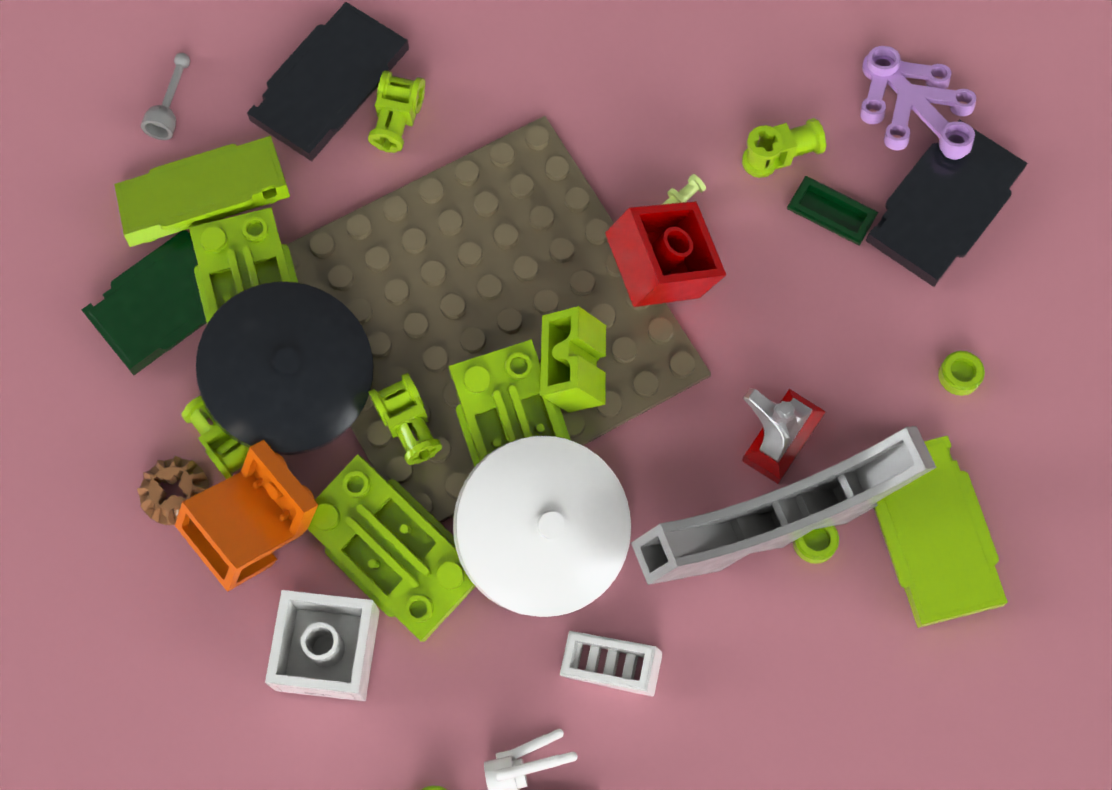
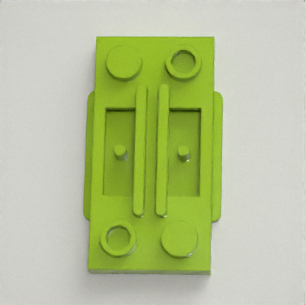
(200, 190)
(238, 256)
(503, 400)
(941, 542)
(390, 547)

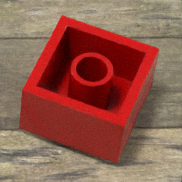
(665, 253)

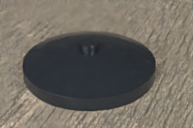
(284, 367)

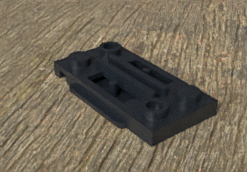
(327, 80)
(945, 207)

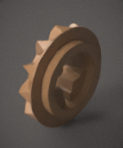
(152, 494)

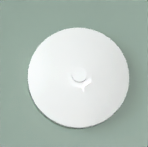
(542, 526)

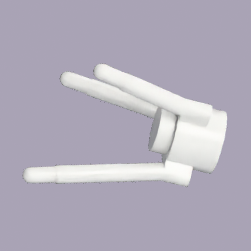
(510, 774)

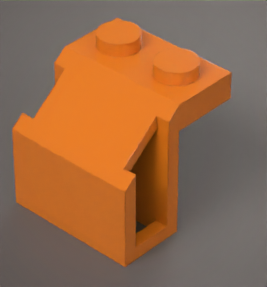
(247, 517)

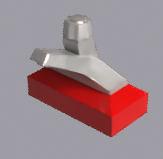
(783, 431)

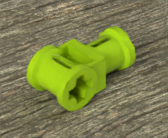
(395, 106)
(780, 145)
(403, 413)
(222, 449)

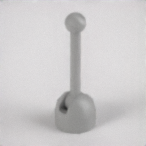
(159, 120)

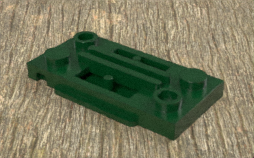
(151, 304)

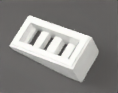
(649, 672)

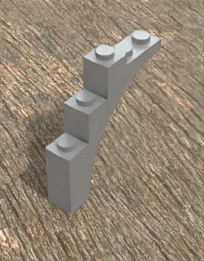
(782, 516)

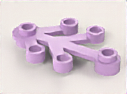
(885, 67)

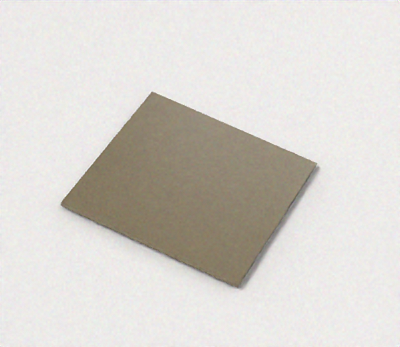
(471, 269)

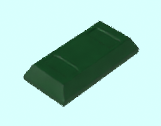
(832, 210)

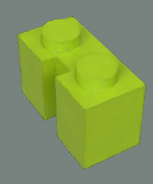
(569, 357)

